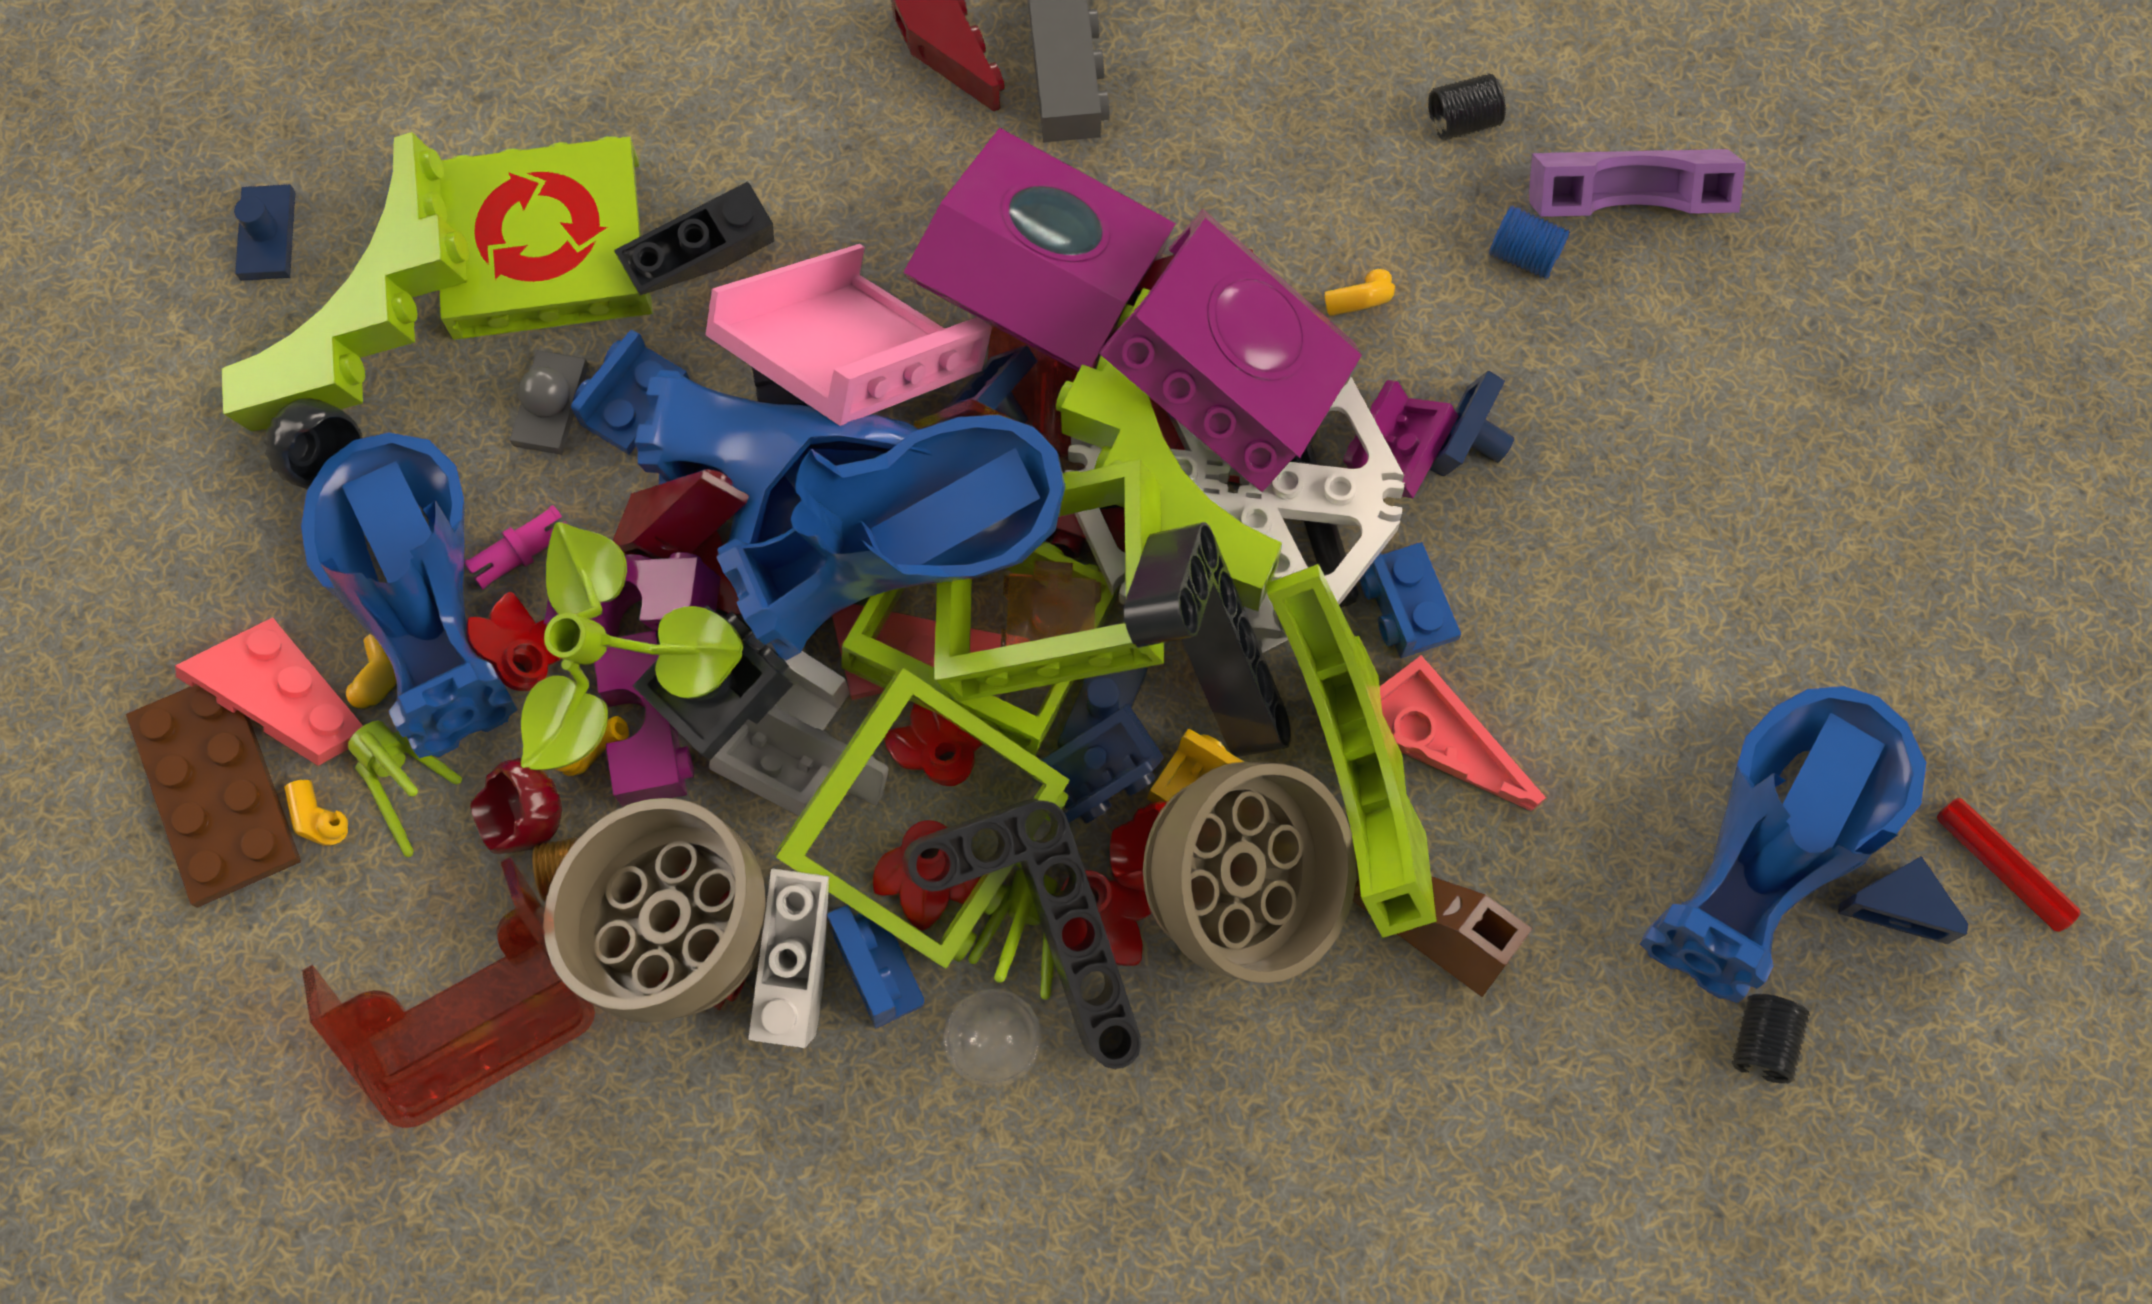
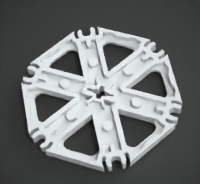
(1297, 493)

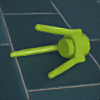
(383, 755)
(1023, 912)

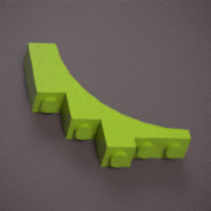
(370, 312)
(1119, 418)
(1366, 758)

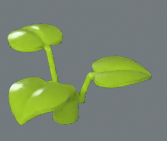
(582, 572)

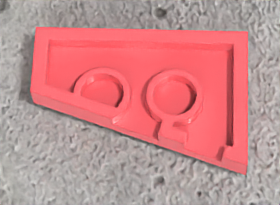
(276, 687)

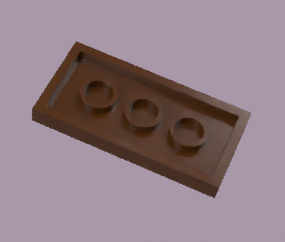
(212, 793)

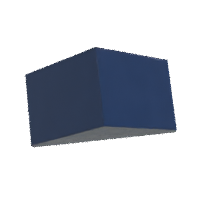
(1910, 903)

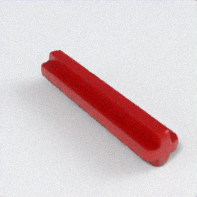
(2008, 865)

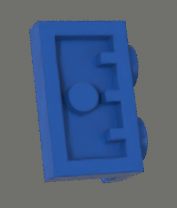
(616, 396)
(1410, 601)
(875, 966)

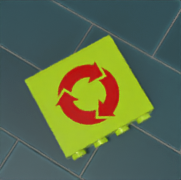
(542, 237)

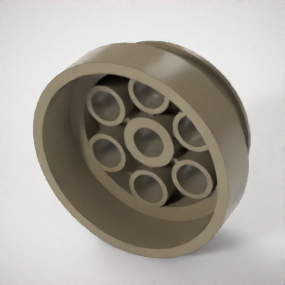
(1285, 879)
(593, 913)

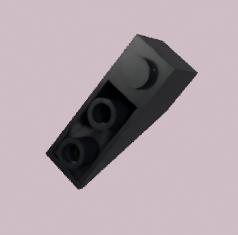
(698, 241)

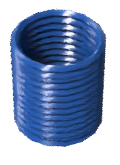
(1528, 242)

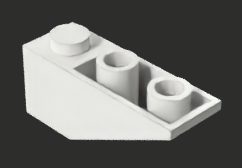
(791, 960)

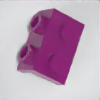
(1412, 430)

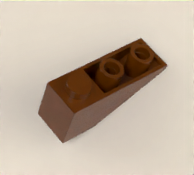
(1470, 934)

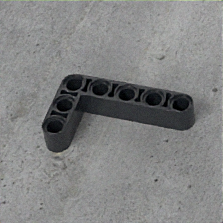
(1190, 596)
(1053, 911)

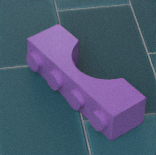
(1666, 178)

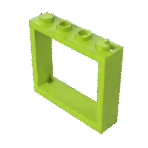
(1063, 656)
(879, 662)
(989, 889)

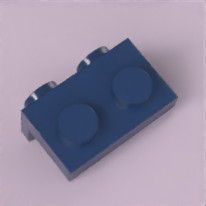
(1103, 762)

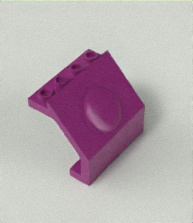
(1234, 353)

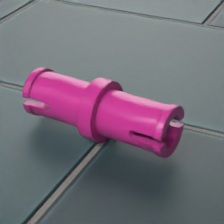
(514, 548)

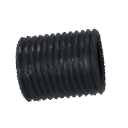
(1468, 106)
(1771, 1037)

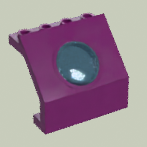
(1038, 250)

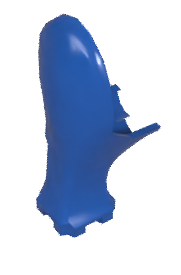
(752, 445)
(899, 524)
(421, 610)
(1769, 855)

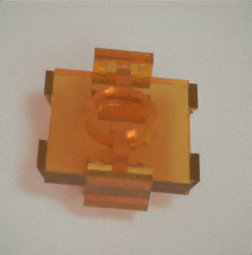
(1048, 603)

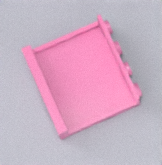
(840, 337)

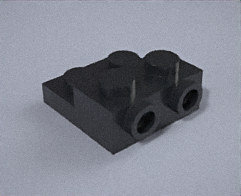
(745, 694)

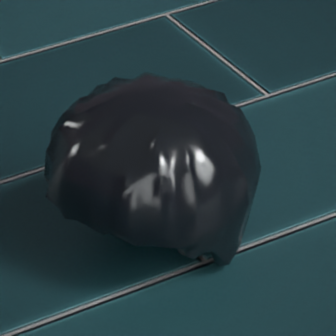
(306, 437)

